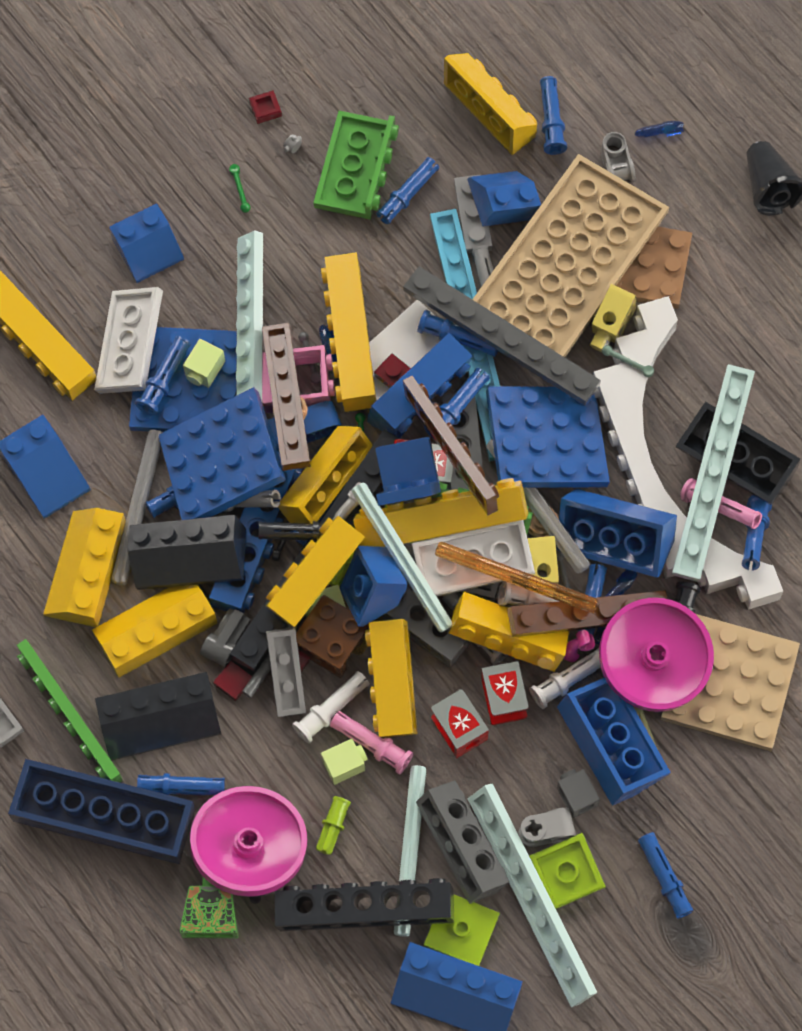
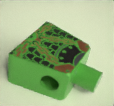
(209, 913)

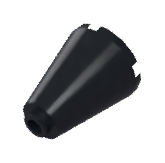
(772, 180)

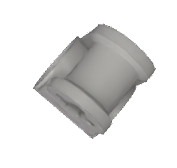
(617, 161)
(551, 827)

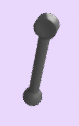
(315, 377)
(560, 557)

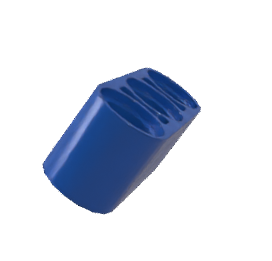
(319, 422)

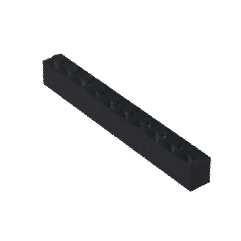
(253, 644)

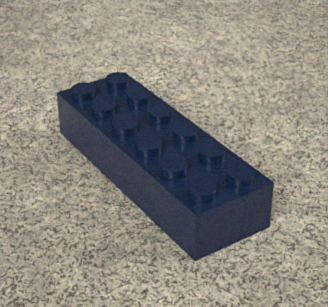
(102, 811)

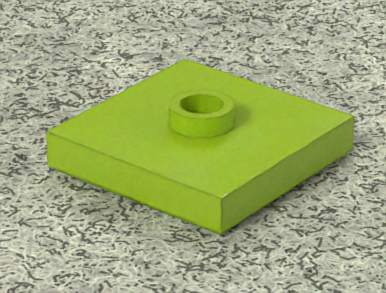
(568, 871)
(468, 934)

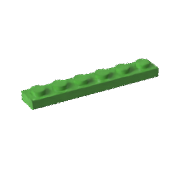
(60, 703)

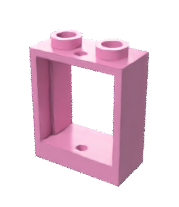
(303, 356)

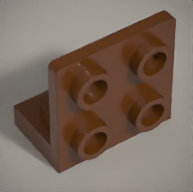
(330, 635)

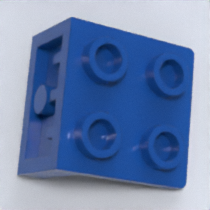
(407, 471)

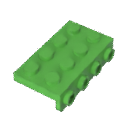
(356, 164)

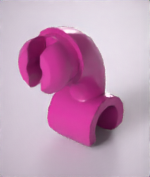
(583, 642)

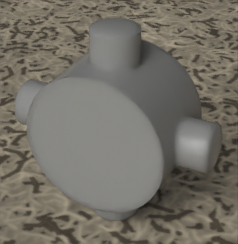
(292, 143)

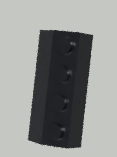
(756, 462)
(187, 552)
(158, 716)

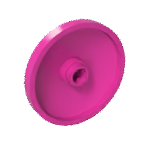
(656, 654)
(248, 841)

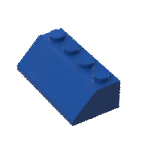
(434, 371)
(618, 531)
(612, 741)
(455, 991)

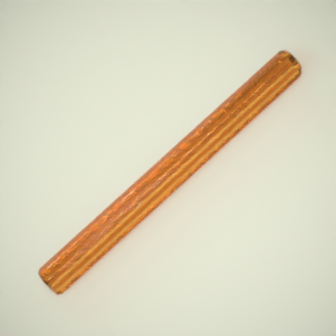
(516, 577)

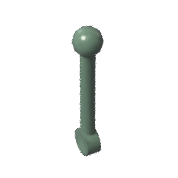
(648, 370)

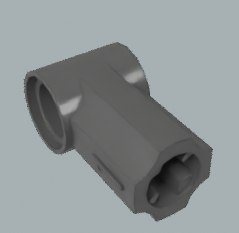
(221, 643)

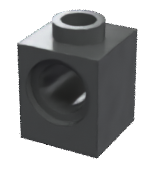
(577, 792)

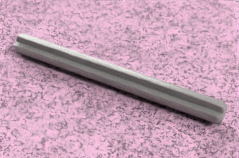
(137, 505)
(553, 526)

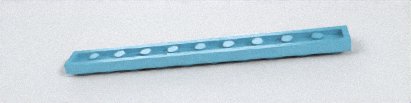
(459, 276)

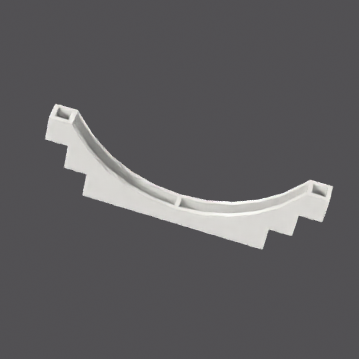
(621, 407)

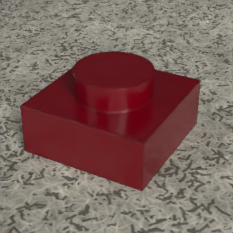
(391, 370)

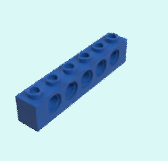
(223, 593)

